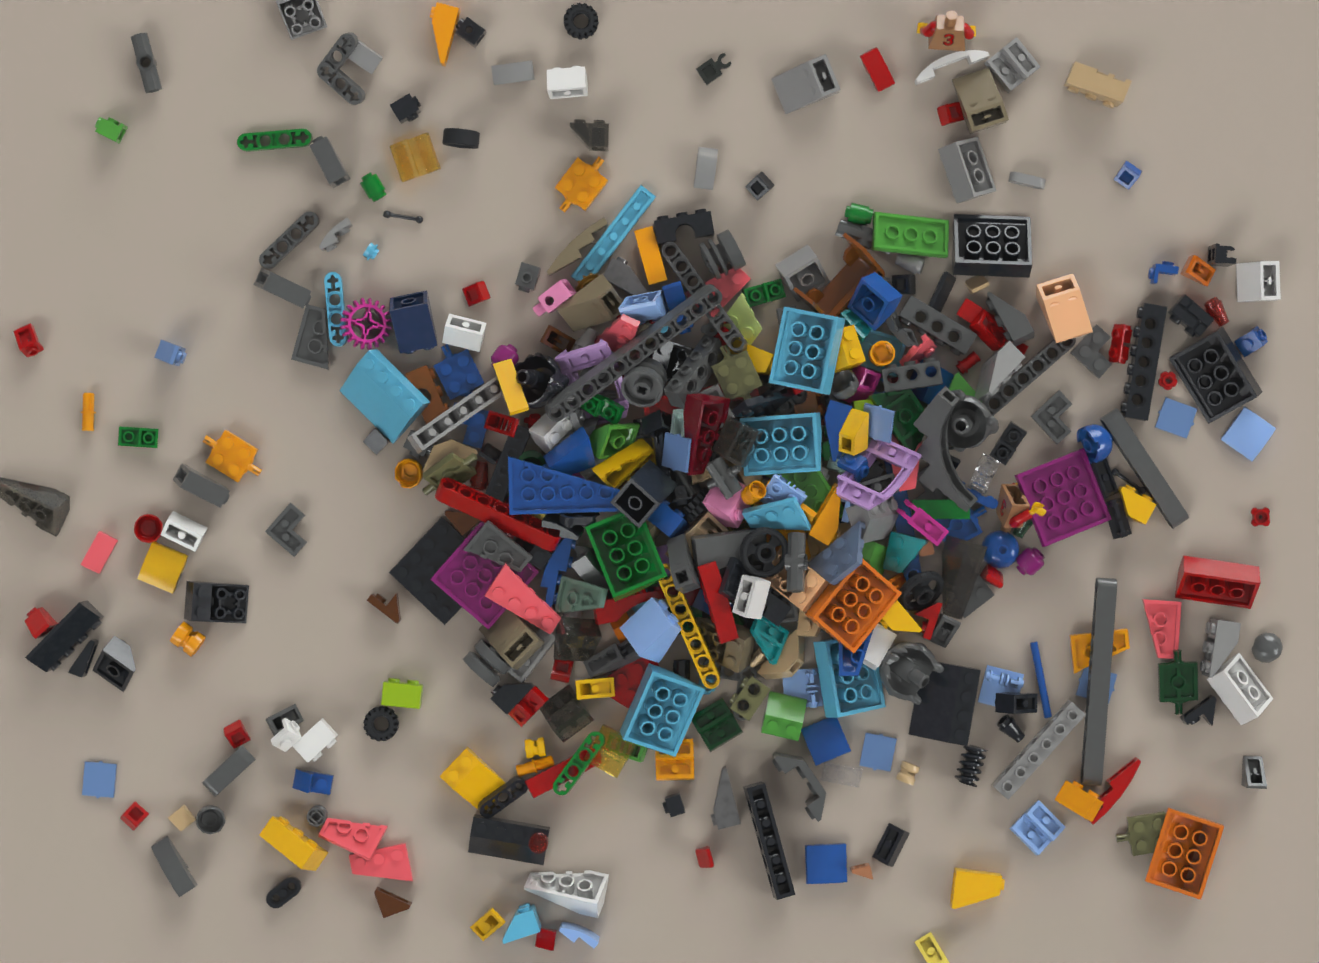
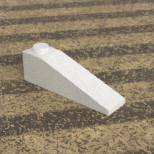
(575, 891)

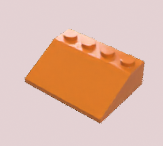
(854, 606)
(1184, 853)

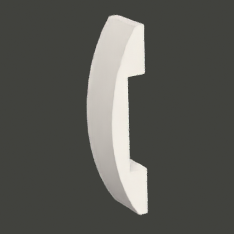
(972, 56)

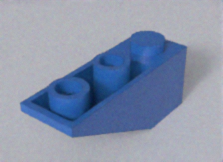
(834, 419)

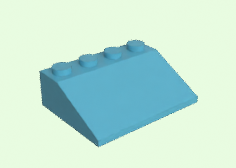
(807, 350)
(384, 395)
(786, 445)
(846, 694)
(661, 710)

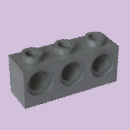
(920, 382)

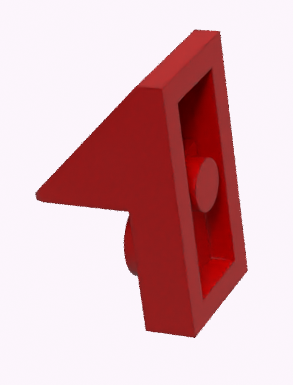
(931, 614)

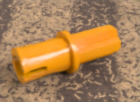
(88, 412)
(534, 765)

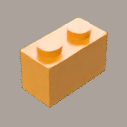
(1079, 801)

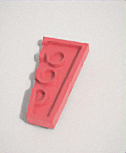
(521, 600)

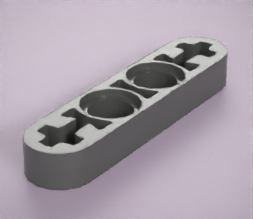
(286, 237)

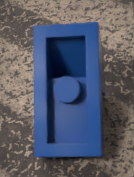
(312, 782)

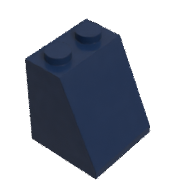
(413, 322)

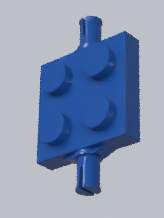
(458, 373)
(963, 528)

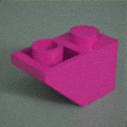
(867, 384)

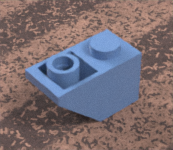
(170, 353)

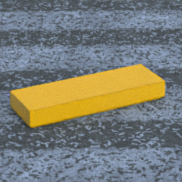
(510, 387)

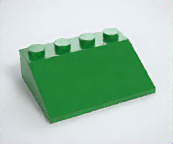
(625, 555)

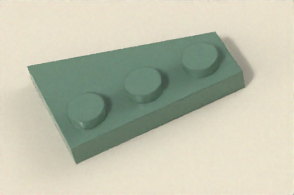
(579, 596)

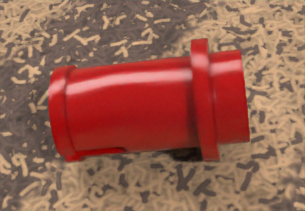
(968, 362)

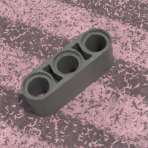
(228, 770)

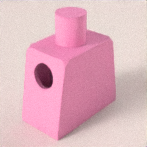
(559, 292)

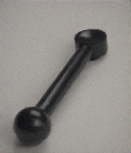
(387, 214)
(1141, 490)

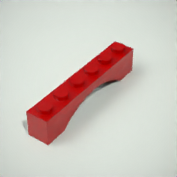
(614, 610)

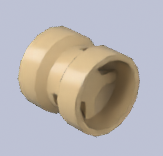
(907, 773)

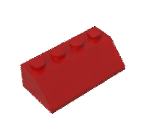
(1217, 582)

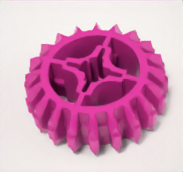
(375, 325)

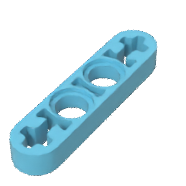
(333, 309)

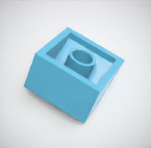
(524, 923)

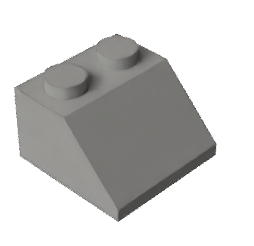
(802, 271)

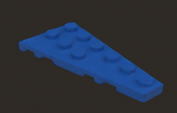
(548, 491)

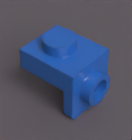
(1165, 268)
(1251, 341)
(854, 464)

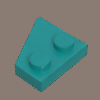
(769, 638)

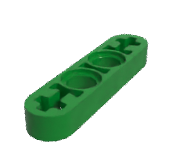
(275, 143)
(580, 764)

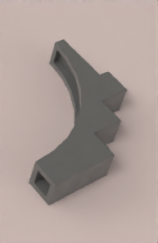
(934, 450)

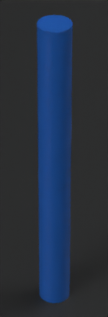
(1041, 680)

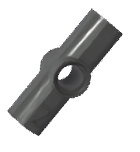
(143, 51)
(861, 233)
(796, 562)

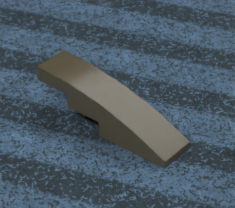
(571, 252)

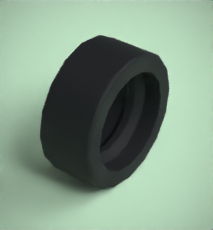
(461, 138)

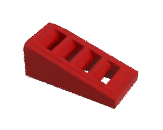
(493, 419)
(992, 576)

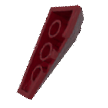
(702, 422)

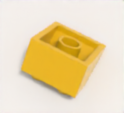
(850, 350)
(899, 619)

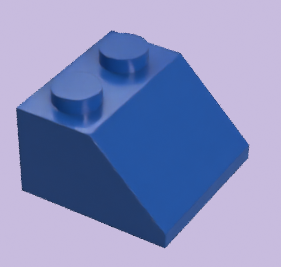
(874, 300)

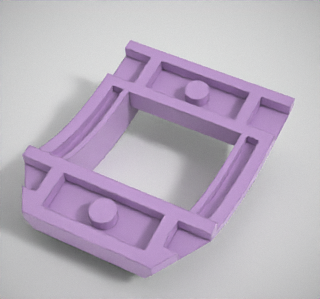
(587, 357)
(890, 452)

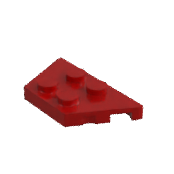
(628, 680)

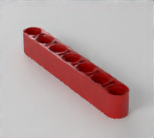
(488, 508)

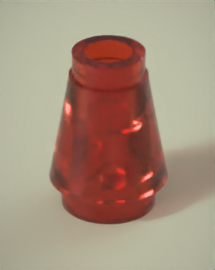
(1215, 309)
(480, 480)

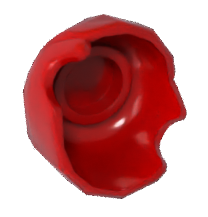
(148, 528)

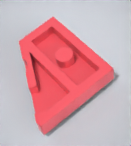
(917, 353)

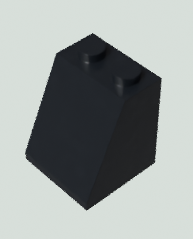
(644, 493)

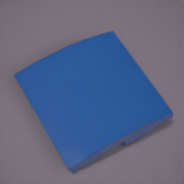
(825, 740)
(826, 863)

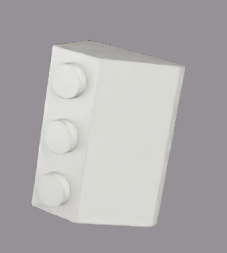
(1240, 689)

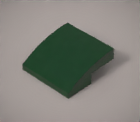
(716, 725)

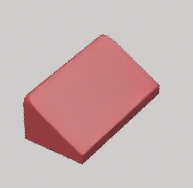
(99, 552)

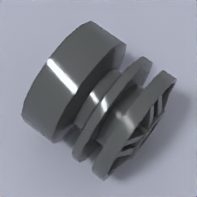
(722, 254)

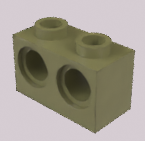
(753, 700)

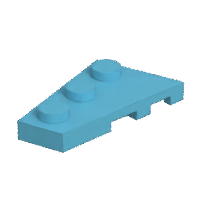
(777, 515)

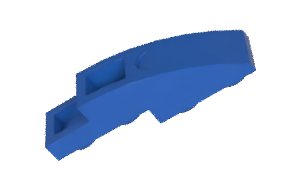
(558, 561)

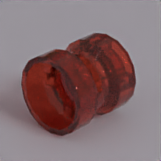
(537, 845)

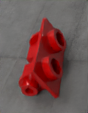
(1118, 352)

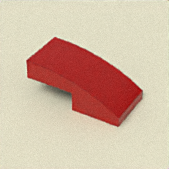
(877, 69)
(969, 311)
(528, 706)

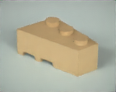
(1096, 85)

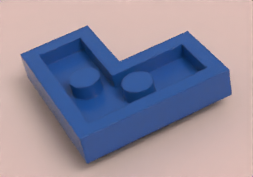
(475, 430)

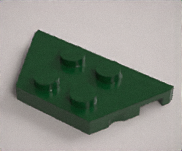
(907, 411)

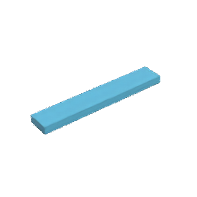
(615, 233)

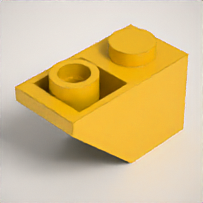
(854, 433)
(1136, 506)

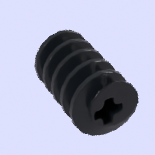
(970, 765)

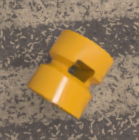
(881, 353)
(187, 638)

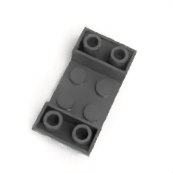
(815, 803)

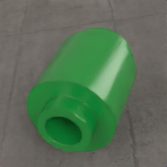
(373, 187)
(858, 214)

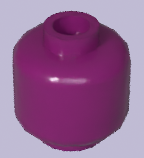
(504, 353)
(1030, 561)

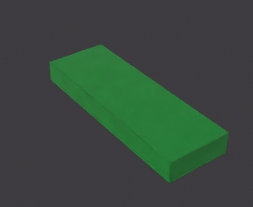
(941, 509)

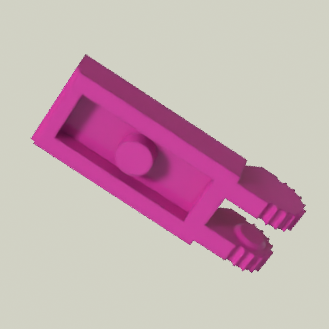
(924, 523)

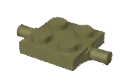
(736, 374)
(451, 467)
(1142, 832)

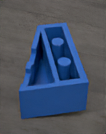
(669, 521)

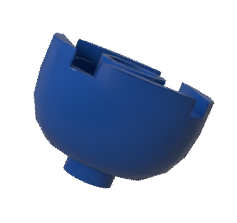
(1095, 441)
(1001, 549)

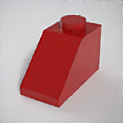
(39, 622)

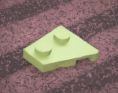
(744, 319)

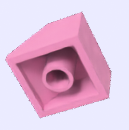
(727, 511)

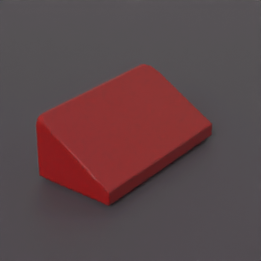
(988, 330)

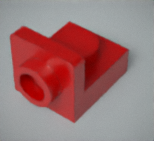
(28, 340)

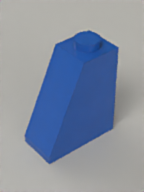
(674, 296)
(571, 454)

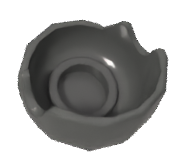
(844, 384)
(1267, 647)
(210, 819)

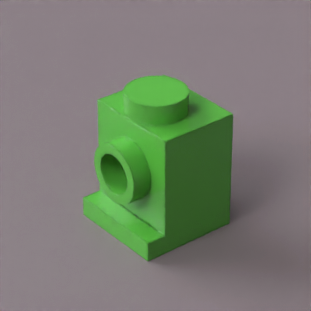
(110, 129)

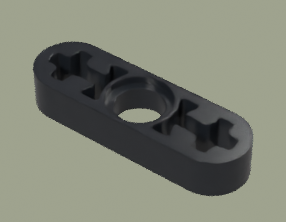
(502, 804)

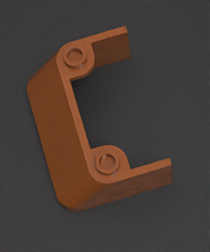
(839, 291)

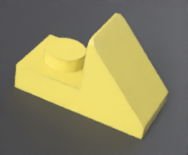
(930, 949)

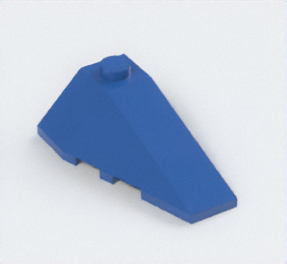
(851, 663)

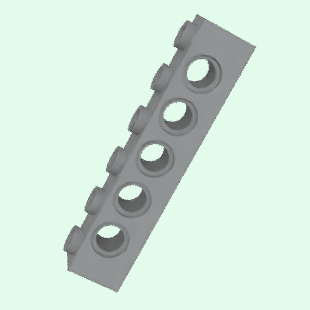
(455, 415)
(1038, 749)

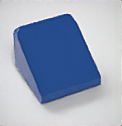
(1127, 175)

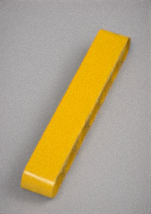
(689, 635)

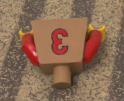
(947, 32)
(1014, 507)

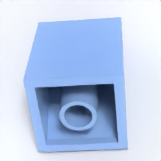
(651, 630)

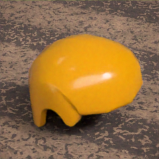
(408, 473)

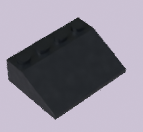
(991, 246)
(1215, 375)
(946, 705)

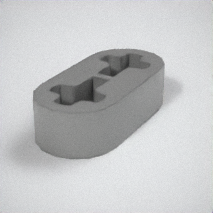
(1027, 180)

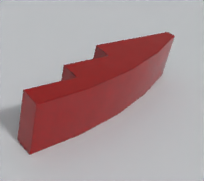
(717, 603)
(544, 780)
(1118, 784)

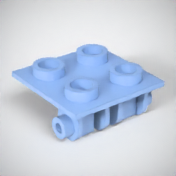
(779, 489)
(999, 681)
(805, 685)

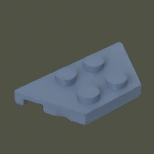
(841, 556)

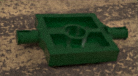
(1178, 681)

